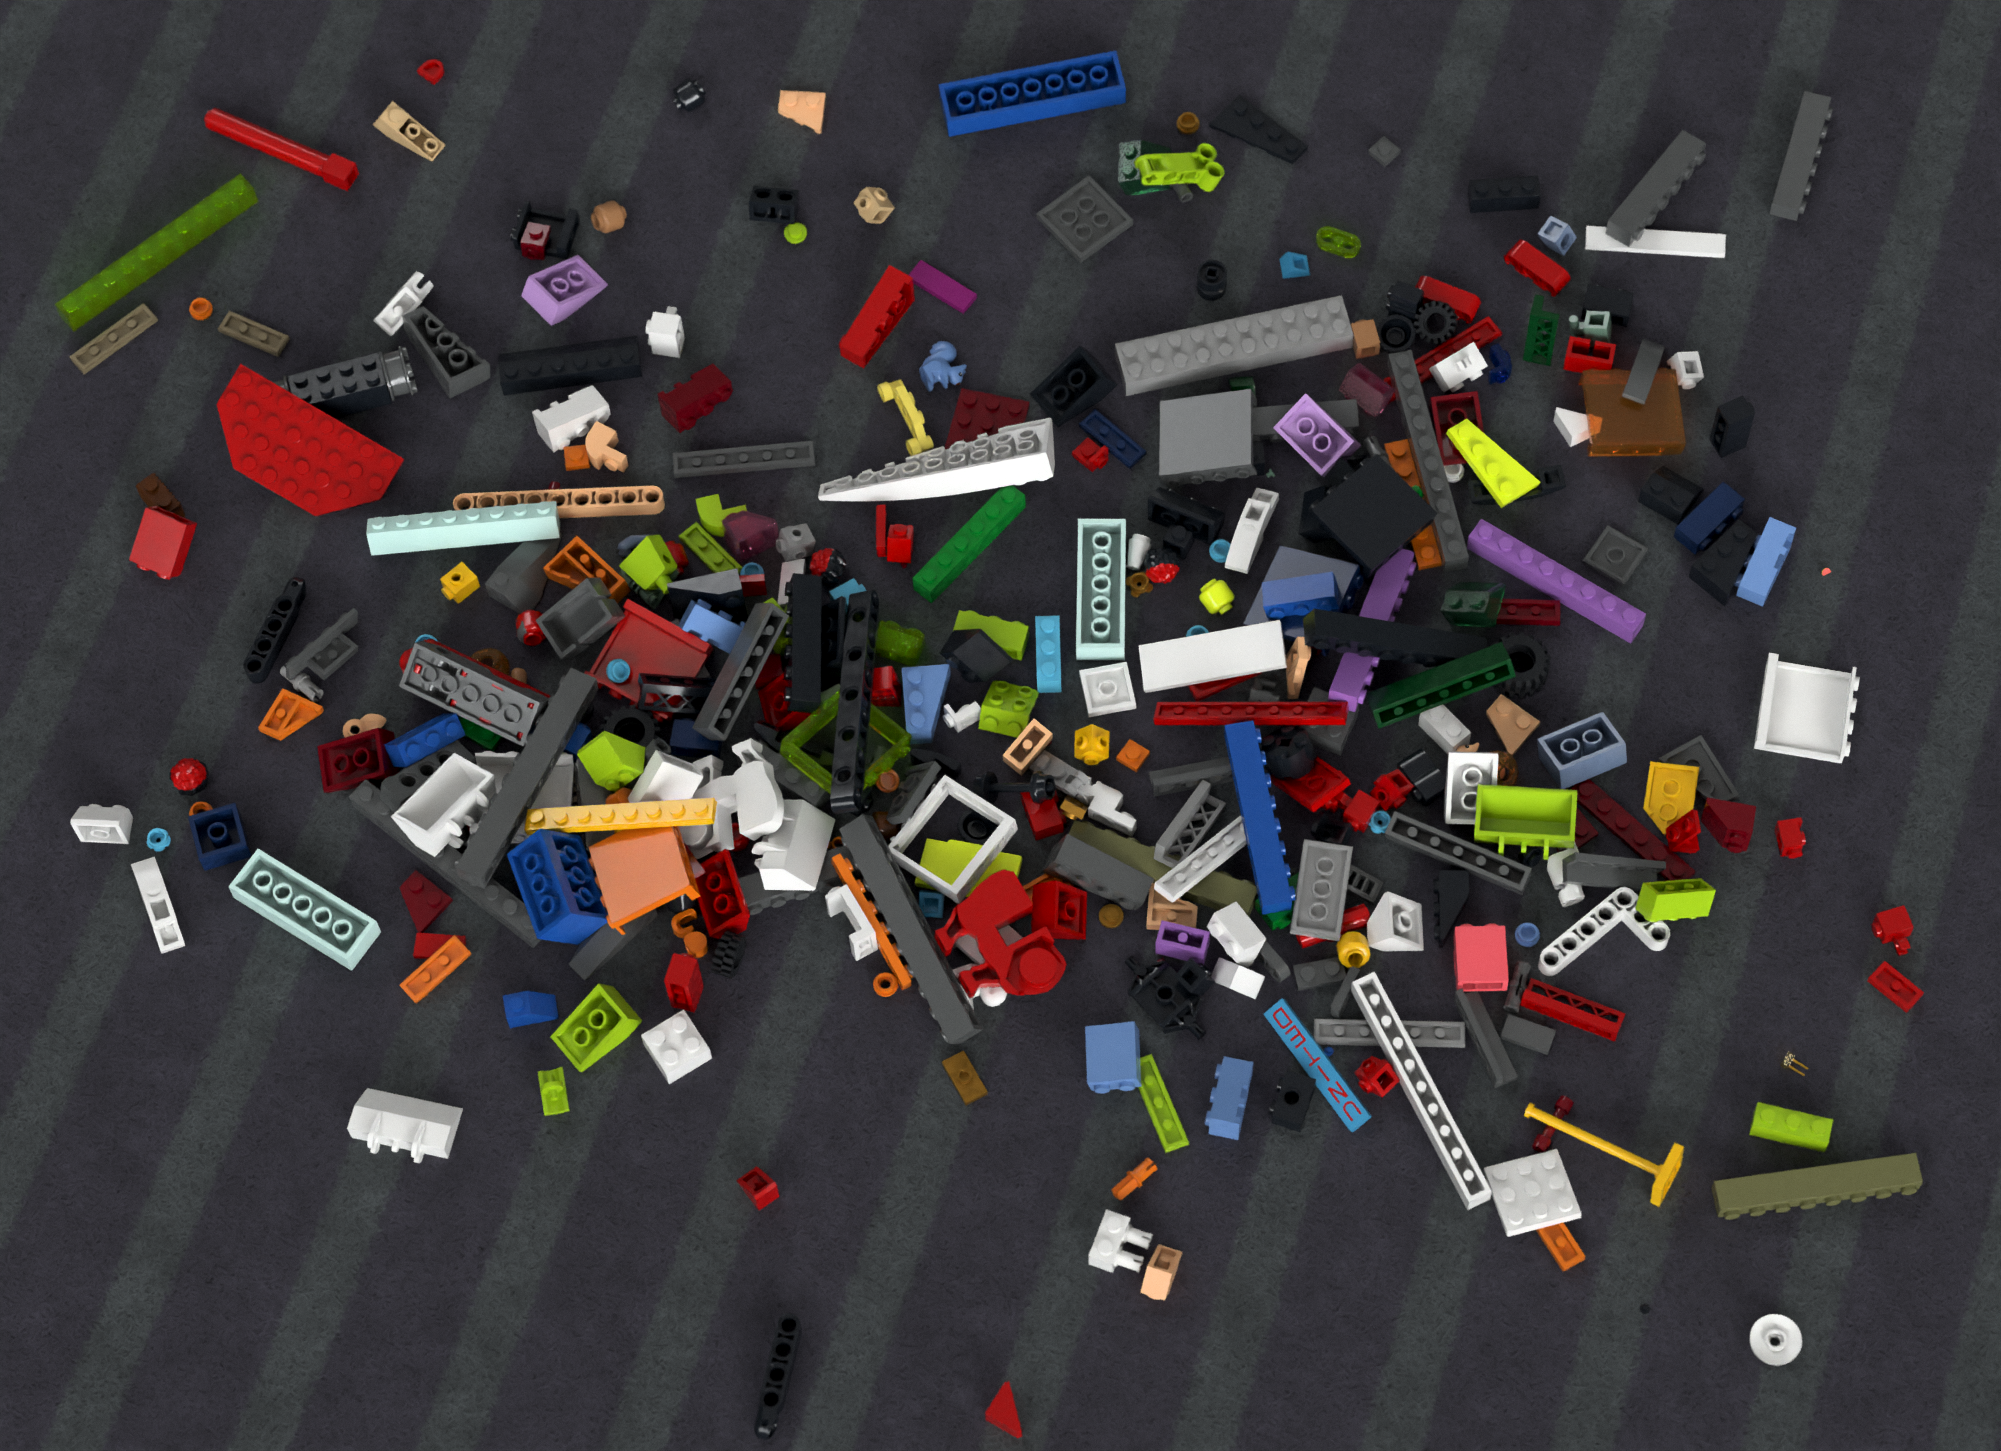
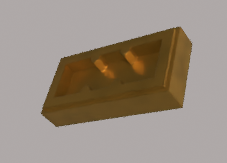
(964, 1078)

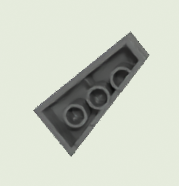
(448, 358)

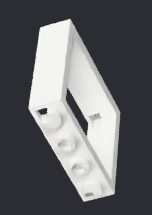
(978, 865)

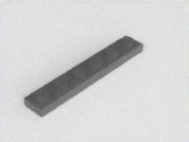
(743, 459)

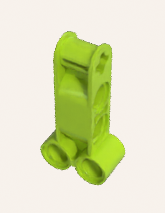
(1182, 168)

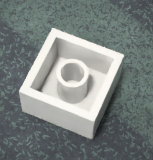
(676, 1046)

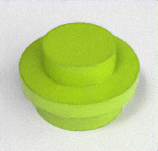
(795, 233)

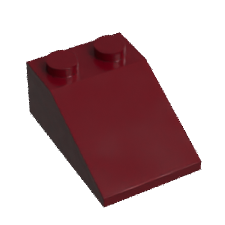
(1449, 411)
(354, 759)

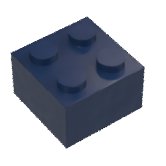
(219, 836)

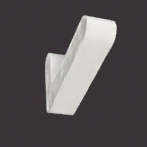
(1599, 928)

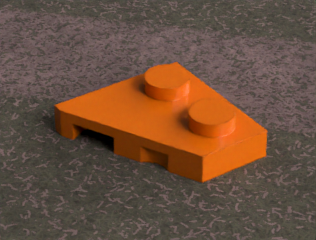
(288, 714)

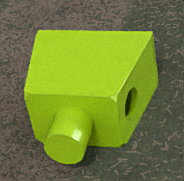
(650, 564)

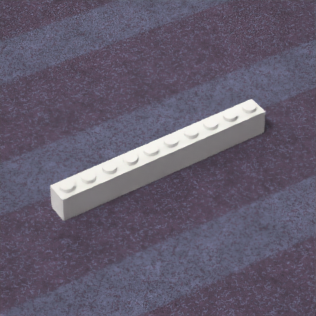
(1421, 1091)

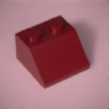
(1729, 823)

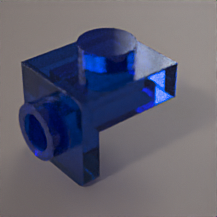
(1502, 364)

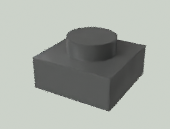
(1384, 151)

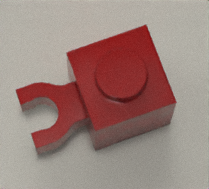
(900, 543)
(1357, 810)
(1893, 926)

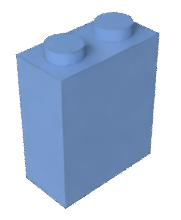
(1113, 1057)

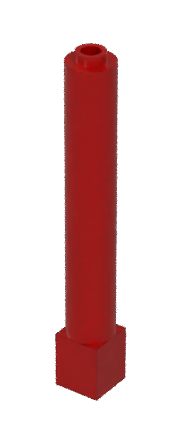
(332, 168)

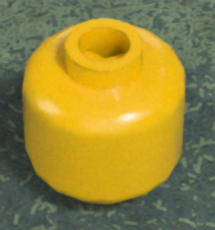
(1353, 949)

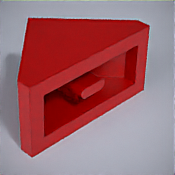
(759, 1187)
(1003, 1412)

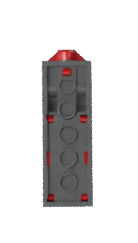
(472, 690)

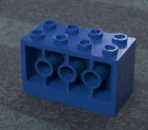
(558, 886)

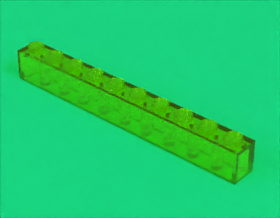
(156, 252)

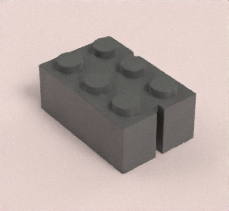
(580, 618)

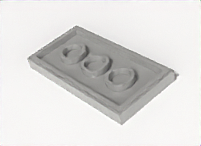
(1321, 890)

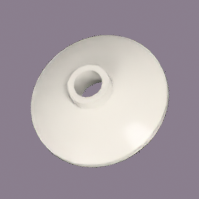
(1780, 1328)

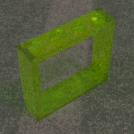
(823, 715)

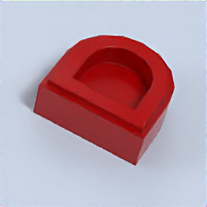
(431, 70)

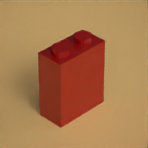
(162, 542)

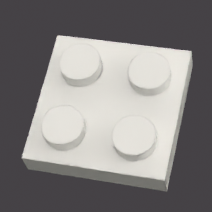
(1107, 689)

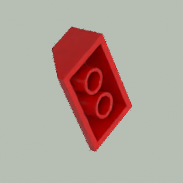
(722, 896)

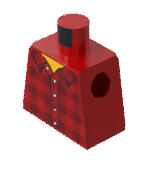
(886, 688)

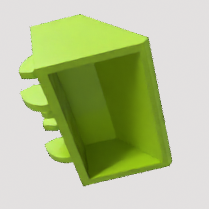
(1525, 817)

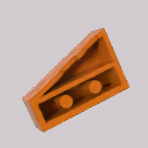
(580, 562)

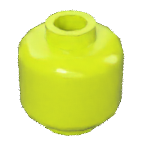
(1216, 597)

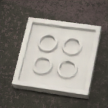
(1532, 1192)

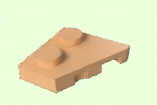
(803, 107)
(1296, 665)
(1511, 723)

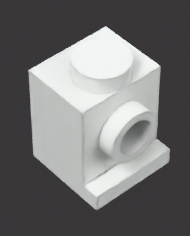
(1687, 368)

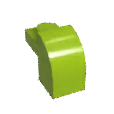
(711, 514)

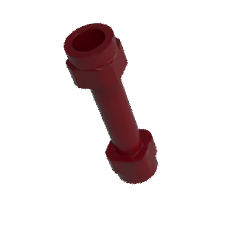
(1543, 1140)

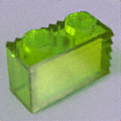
(899, 643)

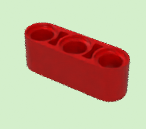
(1538, 267)
(1461, 301)

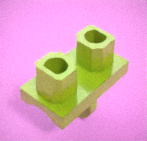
(553, 1091)

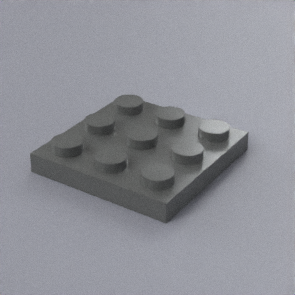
(1084, 219)

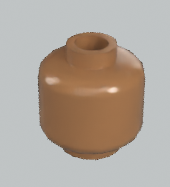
(608, 217)

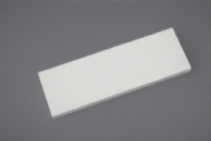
(1212, 656)

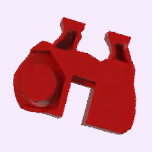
(1020, 968)

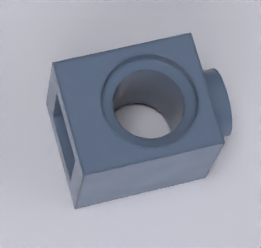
(1557, 235)

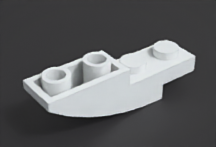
(1250, 530)
(158, 905)

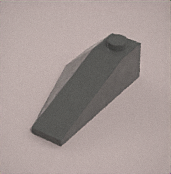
(521, 576)
(606, 943)

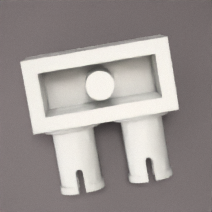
(1108, 1245)

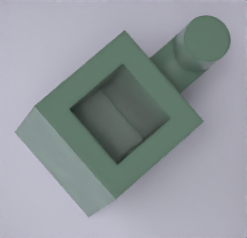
(1596, 326)

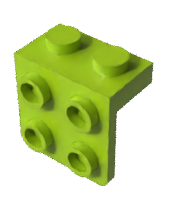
(1007, 708)

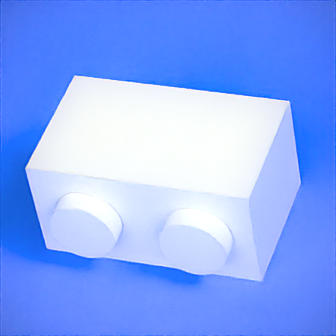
(1444, 728)

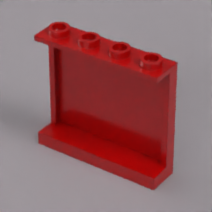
(650, 647)

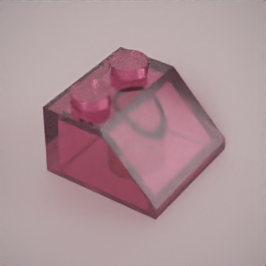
(749, 534)

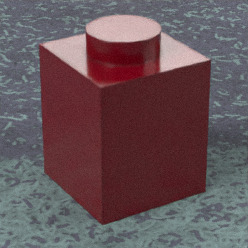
(770, 671)

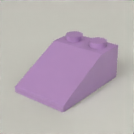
(562, 289)
(1316, 435)

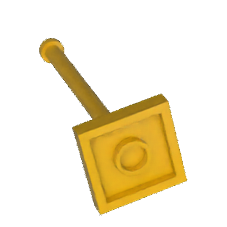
(1663, 1173)

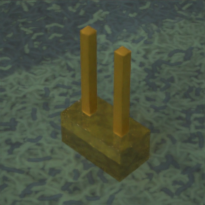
(1787, 1061)

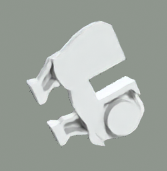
(749, 792)

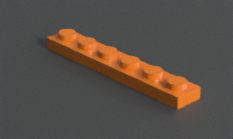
(1424, 544)
(889, 951)

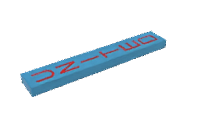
(1317, 1065)

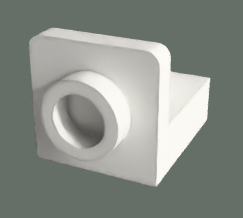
(963, 718)

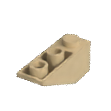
(408, 132)

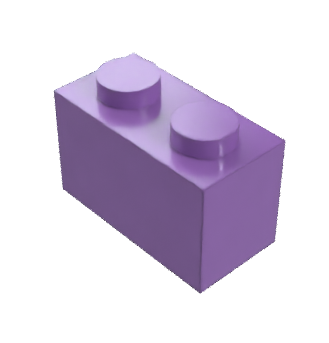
(1182, 942)

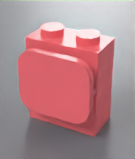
(1480, 958)

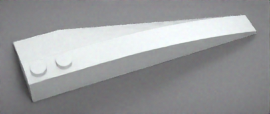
(1003, 459)

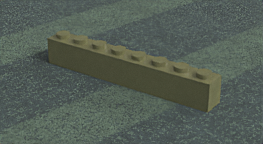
(1213, 891)
(1817, 1185)

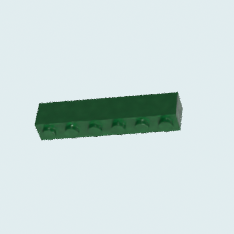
(1440, 685)

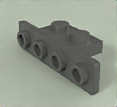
(328, 650)

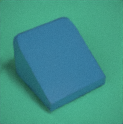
(1294, 265)
(931, 903)

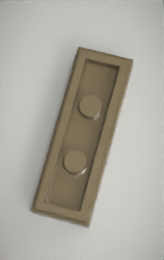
(253, 333)

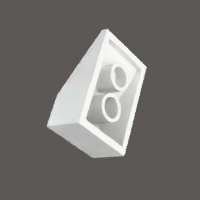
(1463, 775)

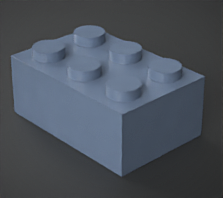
(1582, 750)

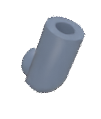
(628, 543)

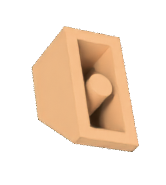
(1161, 1272)

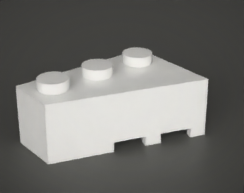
(571, 418)

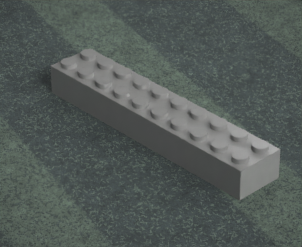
(1234, 345)

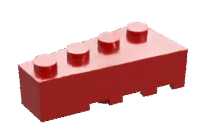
(878, 317)

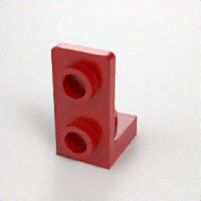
(1683, 833)

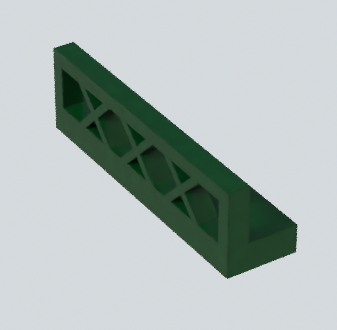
(1535, 336)

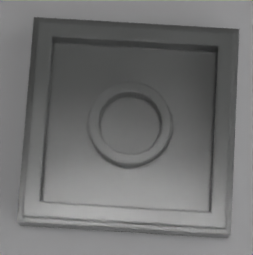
(1615, 555)

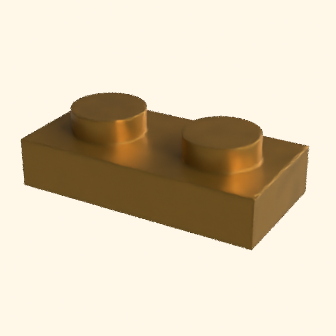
(1073, 808)

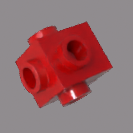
(1391, 790)
(1376, 1076)

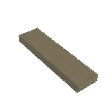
(113, 338)

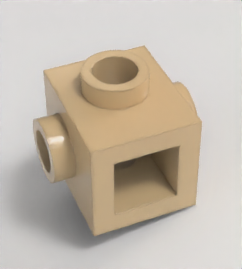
(873, 205)

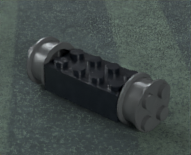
(354, 383)

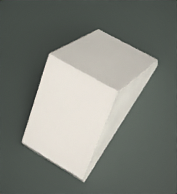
(1571, 425)
(1237, 978)

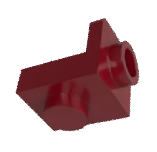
(535, 240)

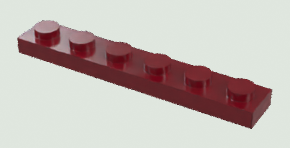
(1630, 830)

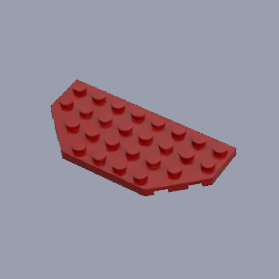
(300, 448)

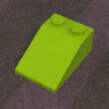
(596, 1027)

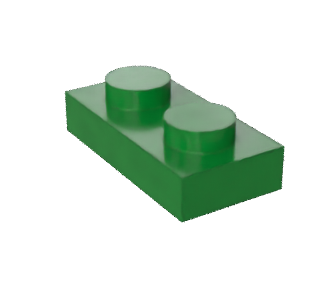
(480, 735)

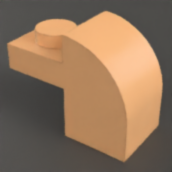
(600, 448)

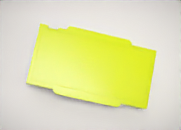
(950, 859)

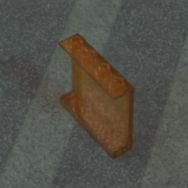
(1626, 426)

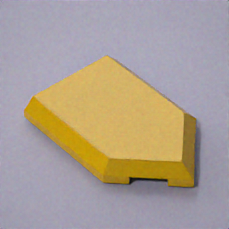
(1670, 792)

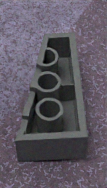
(1097, 873)

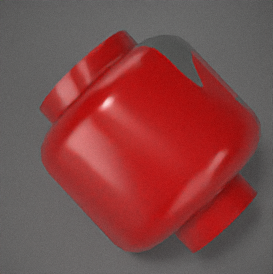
(528, 629)

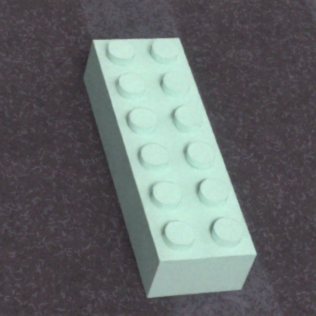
(1101, 589)
(304, 909)

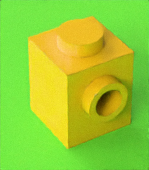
(459, 583)

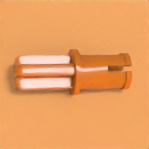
(1134, 1179)

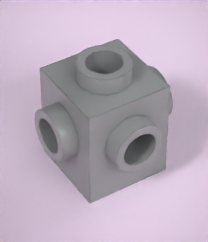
(795, 542)

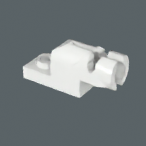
(403, 302)
(1105, 806)
(1570, 893)

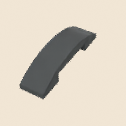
(1643, 371)

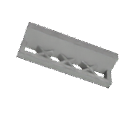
(1183, 820)

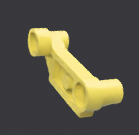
(912, 417)

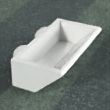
(446, 804)
(796, 849)
(404, 1124)

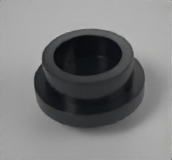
(1531, 857)

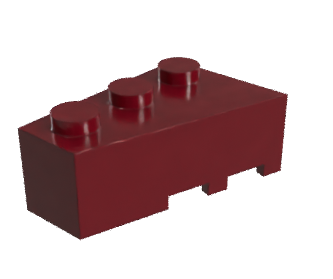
(694, 398)

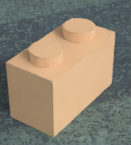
(1027, 747)

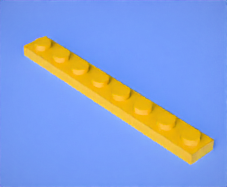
(622, 816)

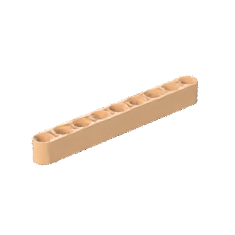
(571, 499)

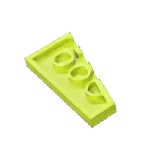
(1493, 466)

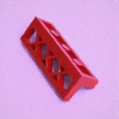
(1571, 1014)

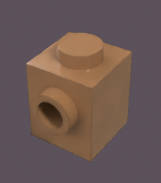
(1365, 338)

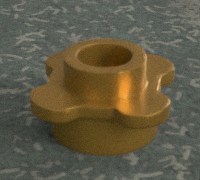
(1136, 578)

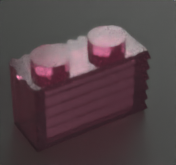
(1367, 389)

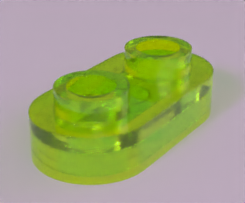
(1339, 241)

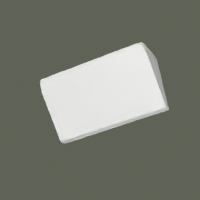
(788, 568)

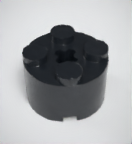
(1289, 752)

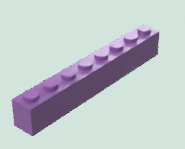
(1556, 581)
(1380, 603)

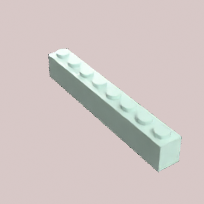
(463, 528)

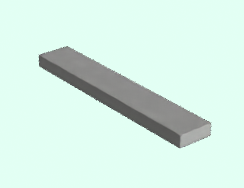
(1359, 1033)

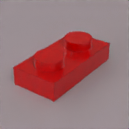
(1895, 986)

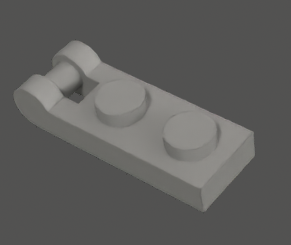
(1065, 776)

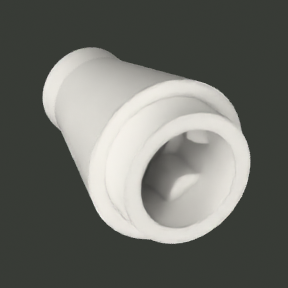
(1137, 551)

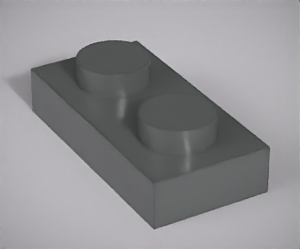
(1319, 973)

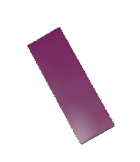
(942, 287)

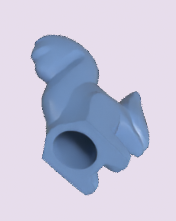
(937, 367)

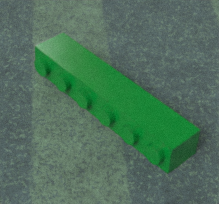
(969, 542)

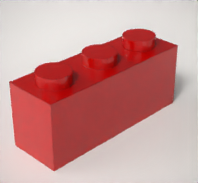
(684, 982)

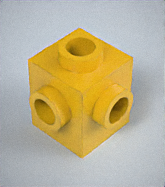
(1091, 744)

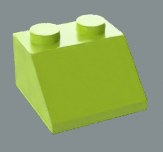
(612, 760)

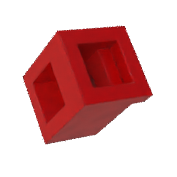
(1789, 837)

